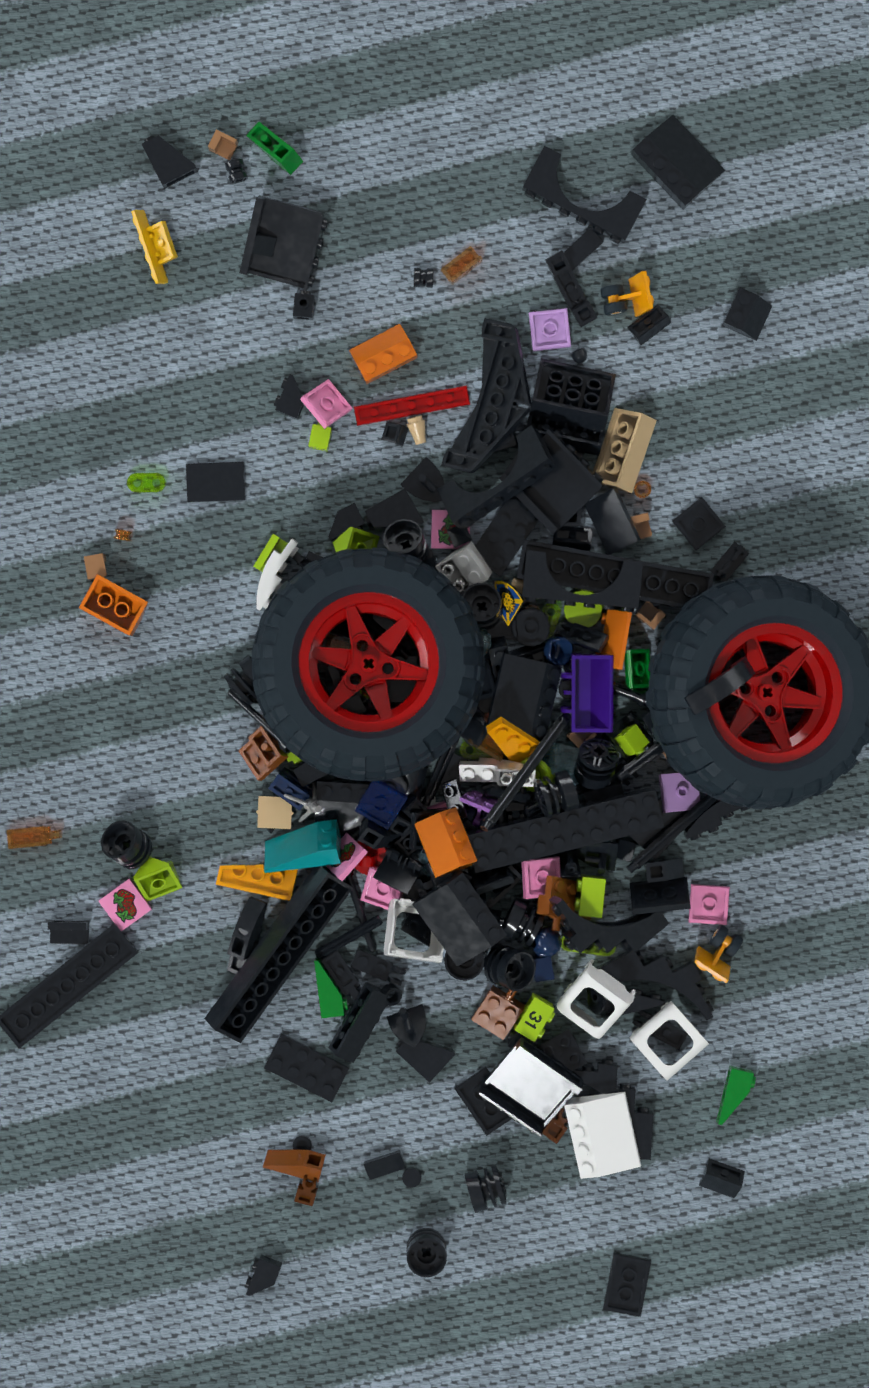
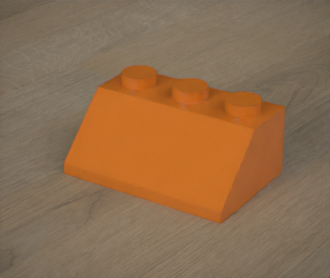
(383, 353)
(114, 605)
(617, 628)
(445, 842)

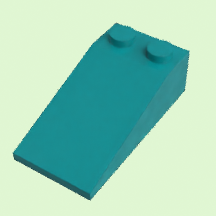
(304, 848)

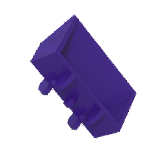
(590, 692)

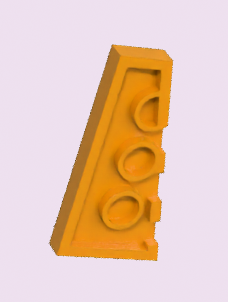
(512, 740)
(254, 880)

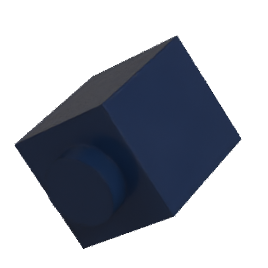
(544, 969)

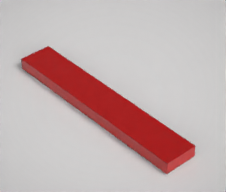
(411, 405)

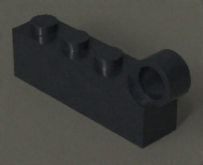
(362, 1019)

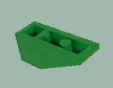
(275, 148)
(330, 996)
(736, 1088)

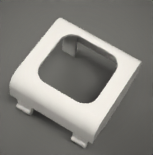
(435, 950)
(606, 986)
(668, 1012)

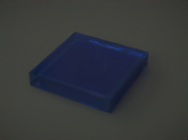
(381, 803)

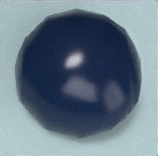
(558, 650)
(547, 942)

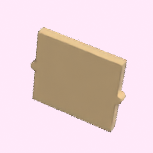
(274, 813)

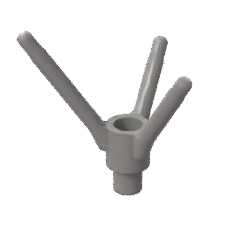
(310, 805)

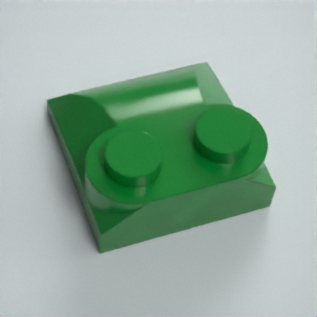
(636, 668)

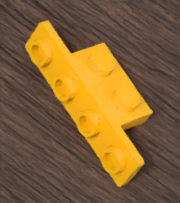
(156, 244)

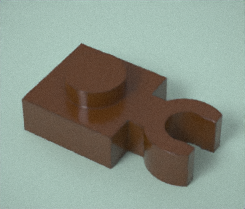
(555, 1128)
(306, 1192)

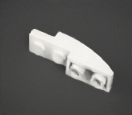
(270, 580)
(492, 771)

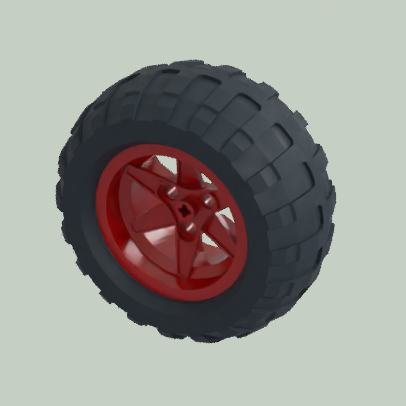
(341, 590)
(836, 706)

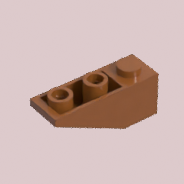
(295, 1163)

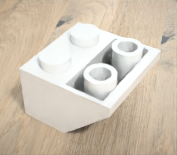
(465, 567)

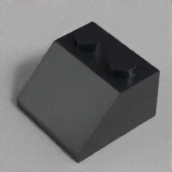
(747, 314)

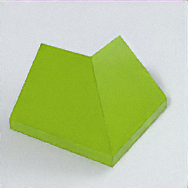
(355, 539)
(157, 878)

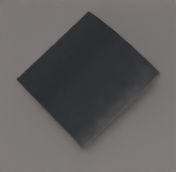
(572, 402)

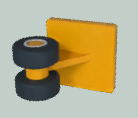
(640, 296)
(711, 962)

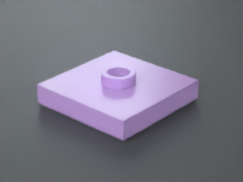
(549, 329)
(677, 793)

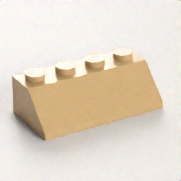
(624, 448)

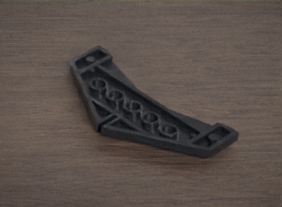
(496, 409)

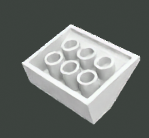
(602, 1134)

